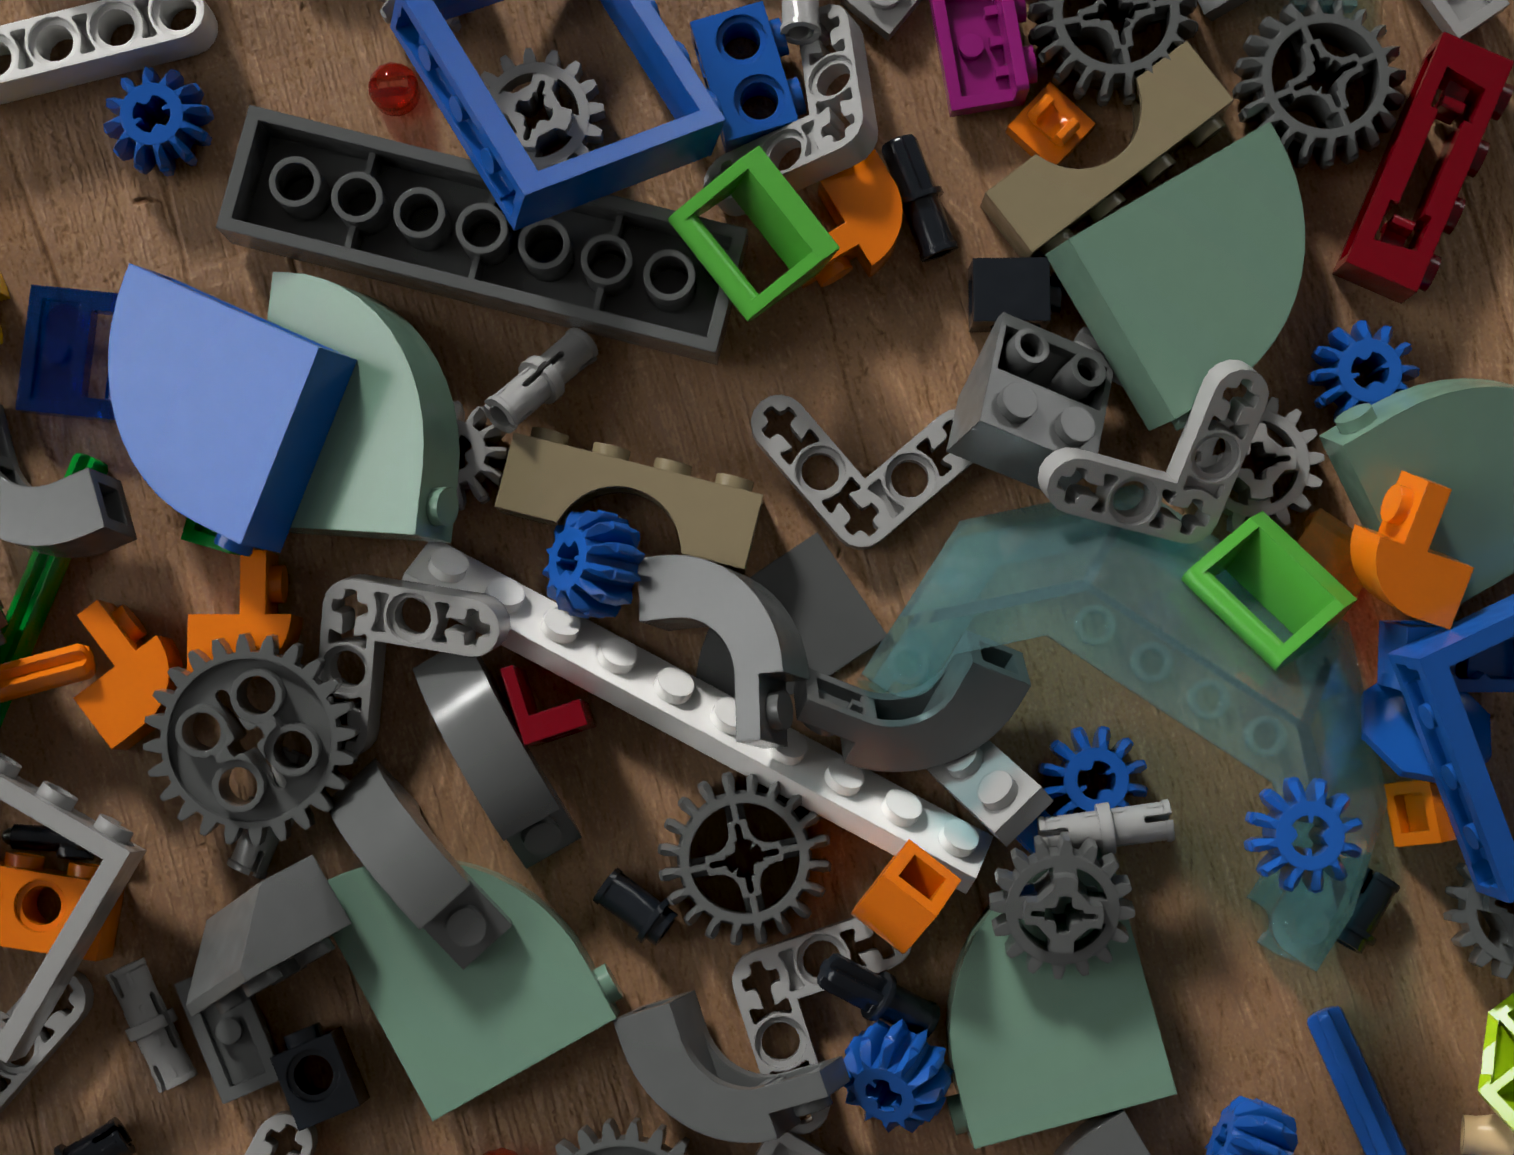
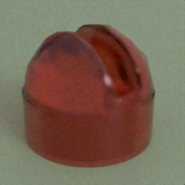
(397, 99)

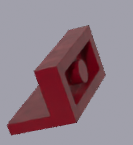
(548, 725)

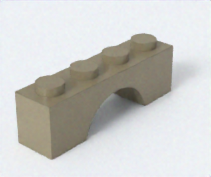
(1045, 201)
(550, 480)

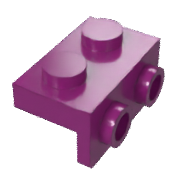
(983, 54)

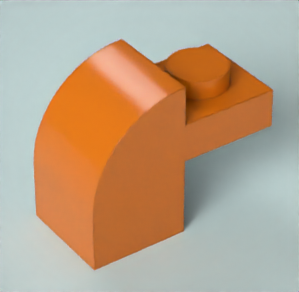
(868, 218)
(1397, 559)
(261, 589)
(124, 694)
(906, 897)

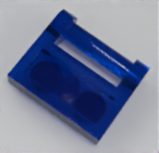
(60, 354)

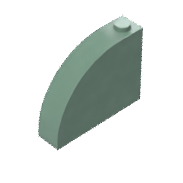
(1191, 274)
(1450, 435)
(395, 436)
(477, 1024)
(1048, 1048)

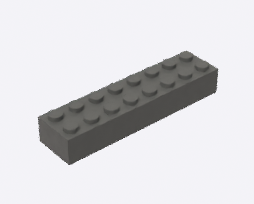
(438, 230)

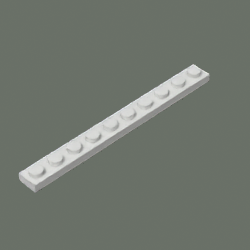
(706, 717)

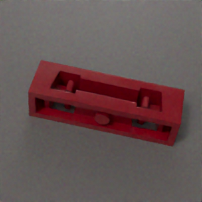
(1466, 77)

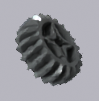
(1088, 29)
(1304, 36)
(690, 869)

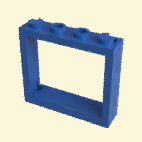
(498, 154)
(1451, 743)

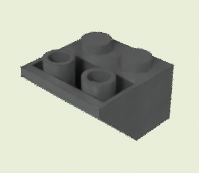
(1028, 400)
(265, 937)

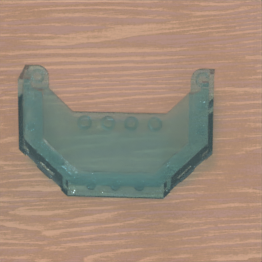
(1128, 614)

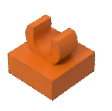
(1050, 126)
(1417, 813)

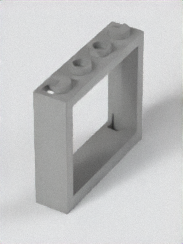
(120, 857)

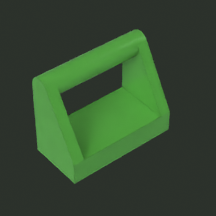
(777, 215)
(1281, 579)

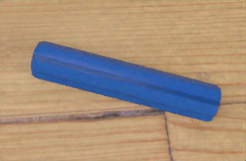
(1354, 1082)

